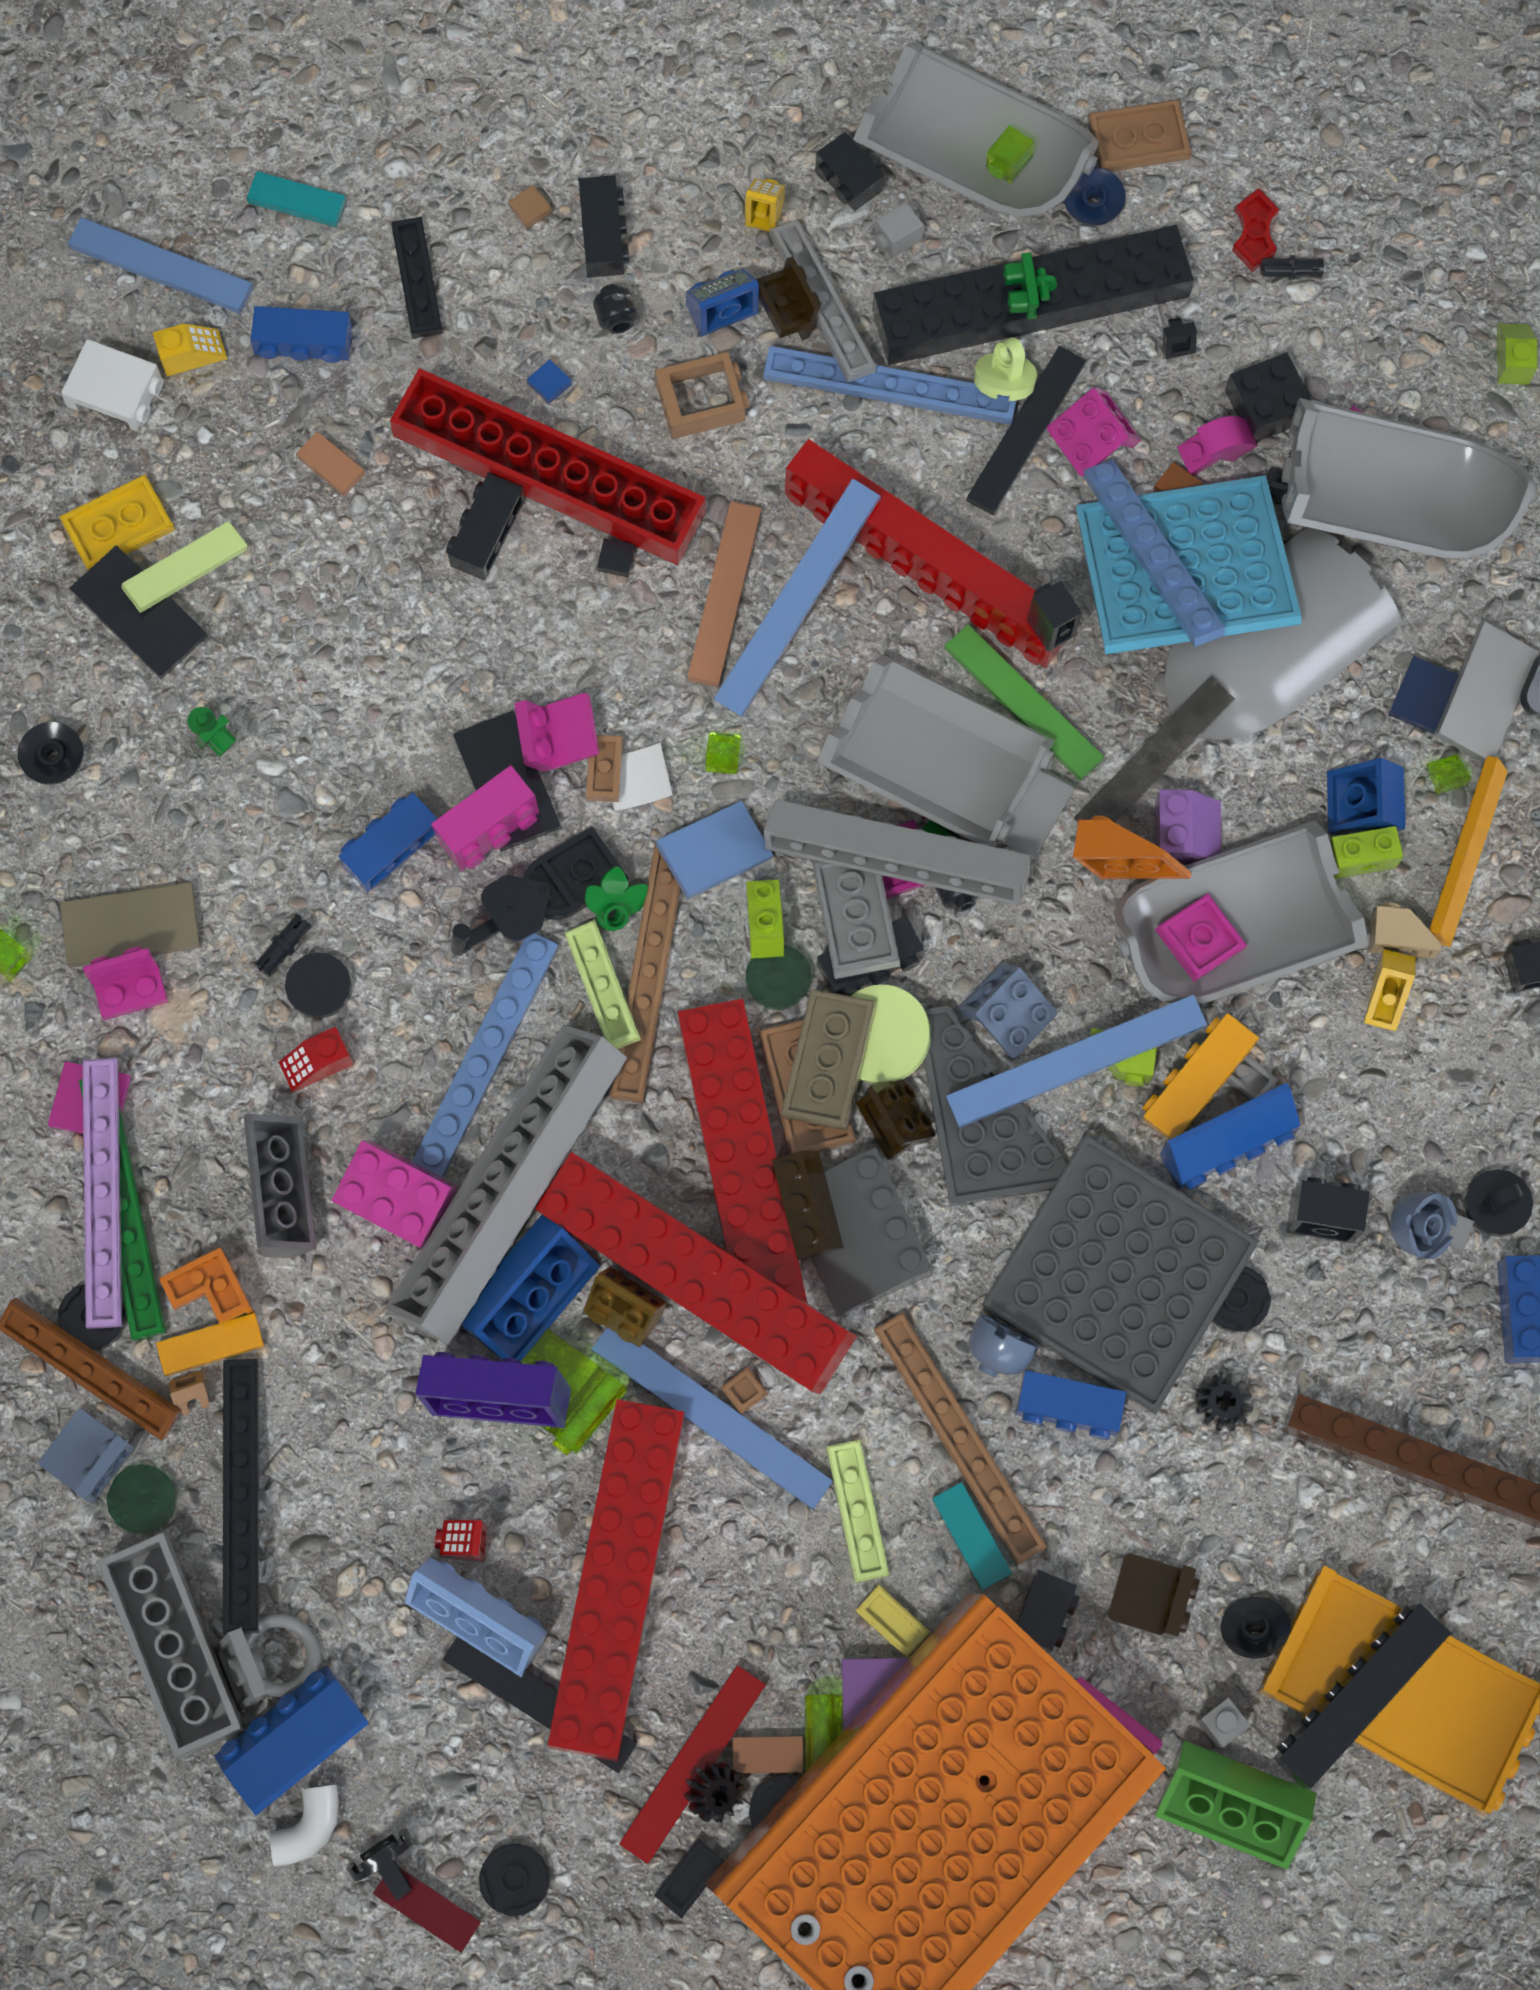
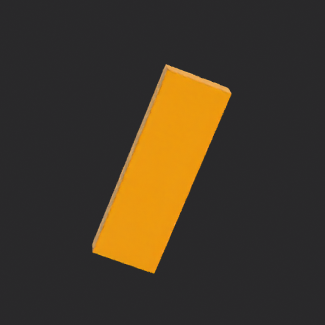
(210, 1344)

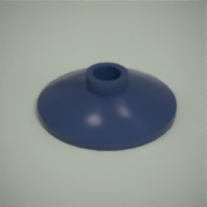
(1104, 188)

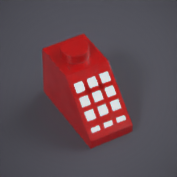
(315, 1059)
(462, 1540)

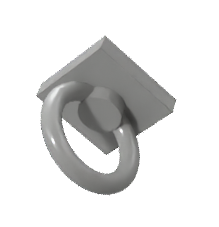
(245, 1668)

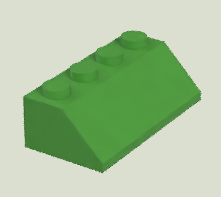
(1236, 1805)

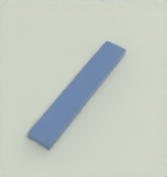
(160, 265)

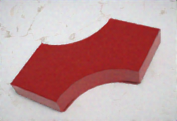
(1255, 242)

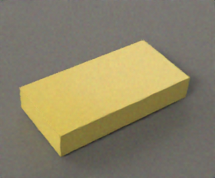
(892, 1621)

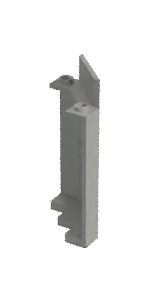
(948, 759)

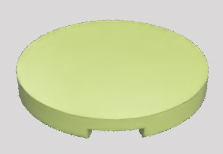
(897, 1035)

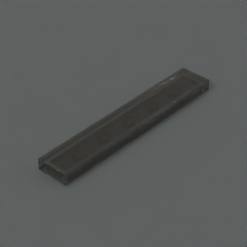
(1159, 752)

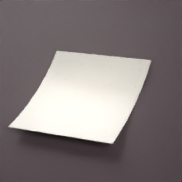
(643, 778)

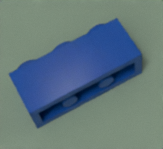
(301, 334)
(388, 842)
(1520, 1307)
(1070, 1405)

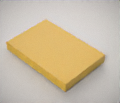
(123, 517)

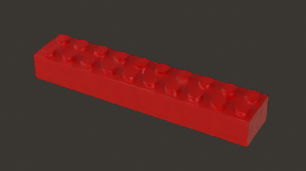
(549, 466)
(922, 552)
(738, 1140)
(696, 1273)
(616, 1581)

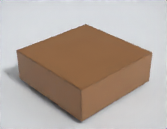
(530, 207)
(744, 1391)

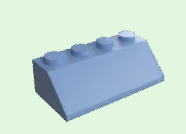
(475, 1615)

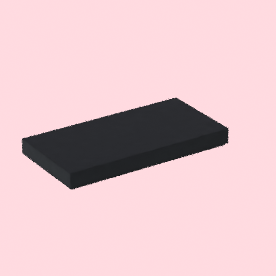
(157, 635)
(493, 748)

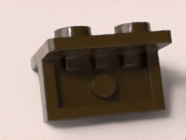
(789, 300)
(895, 1117)

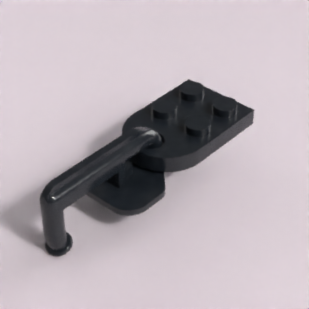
(521, 904)

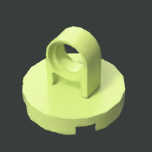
(1006, 372)

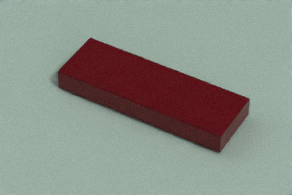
(432, 1912)

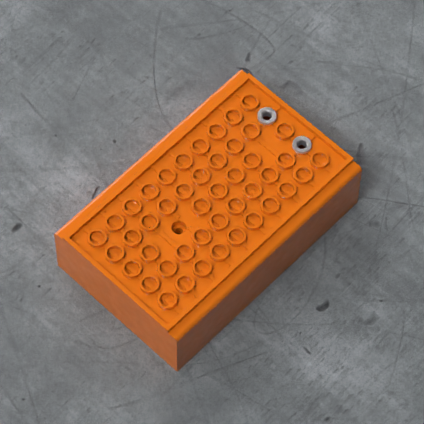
(939, 1815)

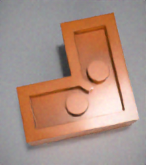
(212, 1277)

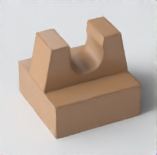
(188, 1388)

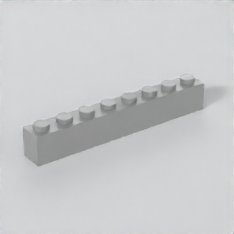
(897, 852)

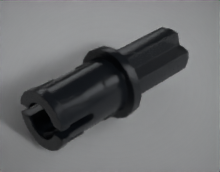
(1291, 267)

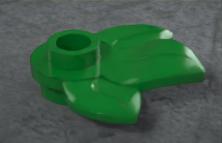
(617, 895)

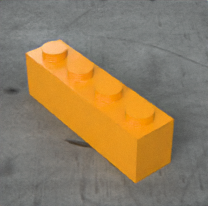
(1200, 1078)

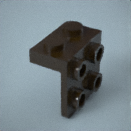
(1153, 1596)

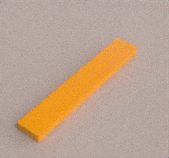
(1468, 850)

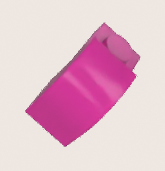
(1216, 440)

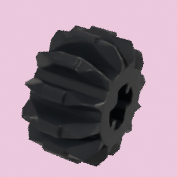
(1215, 1392)
(715, 1805)

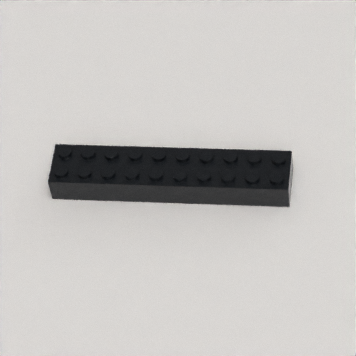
(1090, 284)

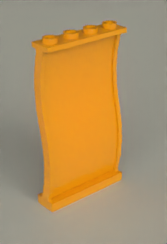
(1448, 1725)

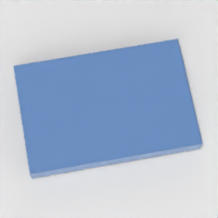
(714, 850)

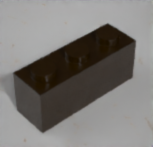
(807, 1204)

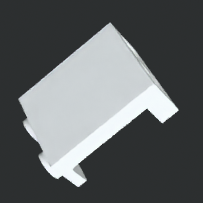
(112, 384)

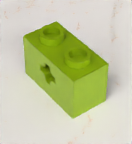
(1366, 852)
(765, 918)

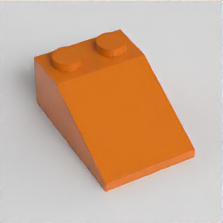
(1121, 854)

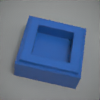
(549, 381)

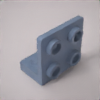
(1009, 1008)
(85, 1455)

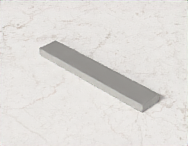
(832, 317)

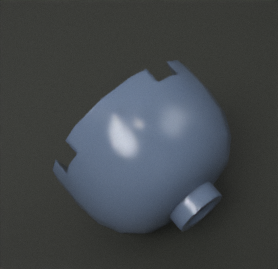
(1423, 1223)
(1000, 1347)

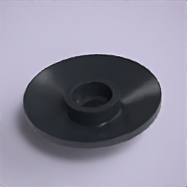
(48, 739)
(1252, 1616)

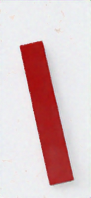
(703, 1745)

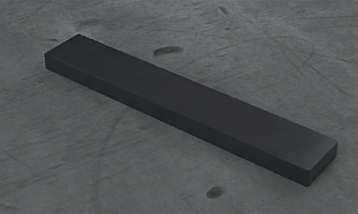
(1026, 430)
(522, 1692)

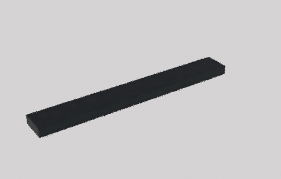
(241, 1495)

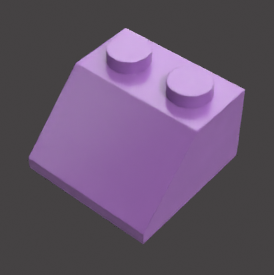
(1187, 825)

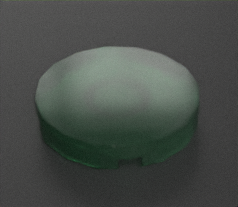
(779, 981)
(141, 1499)

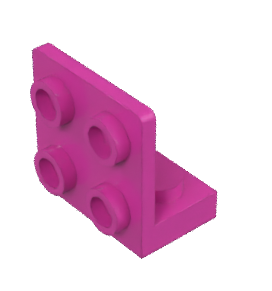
(1092, 430)
(556, 732)
(126, 982)

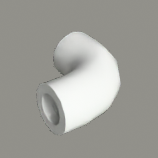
(312, 1830)

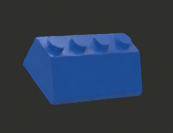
(1231, 1138)
(529, 1290)
(290, 1739)

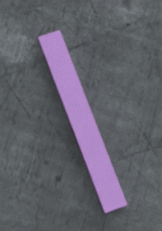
(102, 1194)

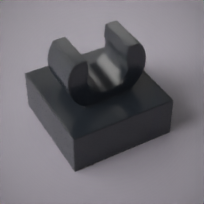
(1179, 338)

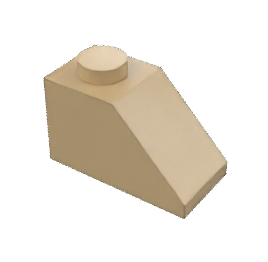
(1401, 932)

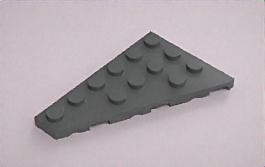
(996, 1154)

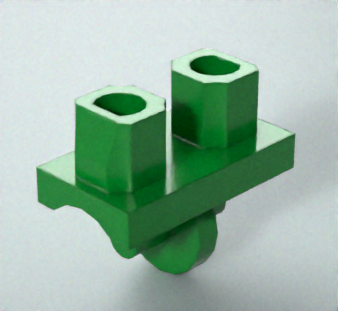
(1023, 273)
(210, 731)

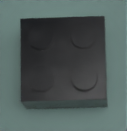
(1266, 395)
(1328, 1210)

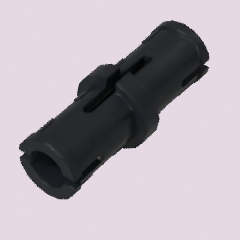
(282, 945)

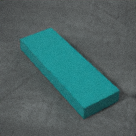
(296, 199)
(971, 1536)

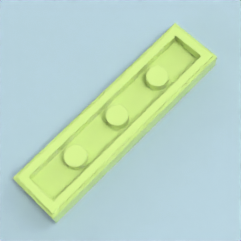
(184, 566)
(602, 985)
(857, 1511)

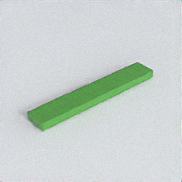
(1023, 701)

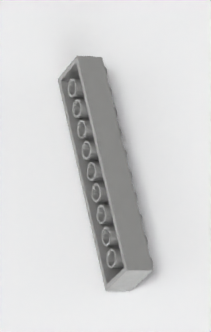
(506, 1183)

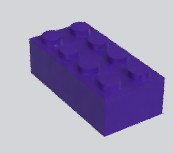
(493, 1390)

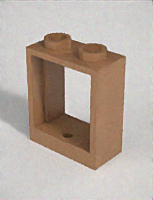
(708, 419)

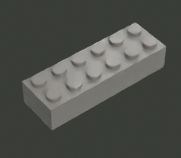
(171, 1646)

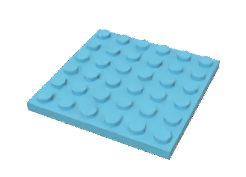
(1225, 542)

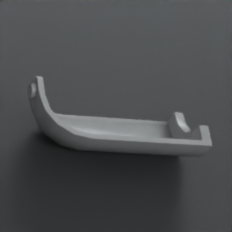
(948, 117)
(1400, 483)
(1284, 666)
(1273, 894)

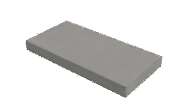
(1486, 692)
(855, 920)

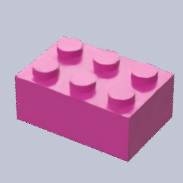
(486, 819)
(394, 1193)

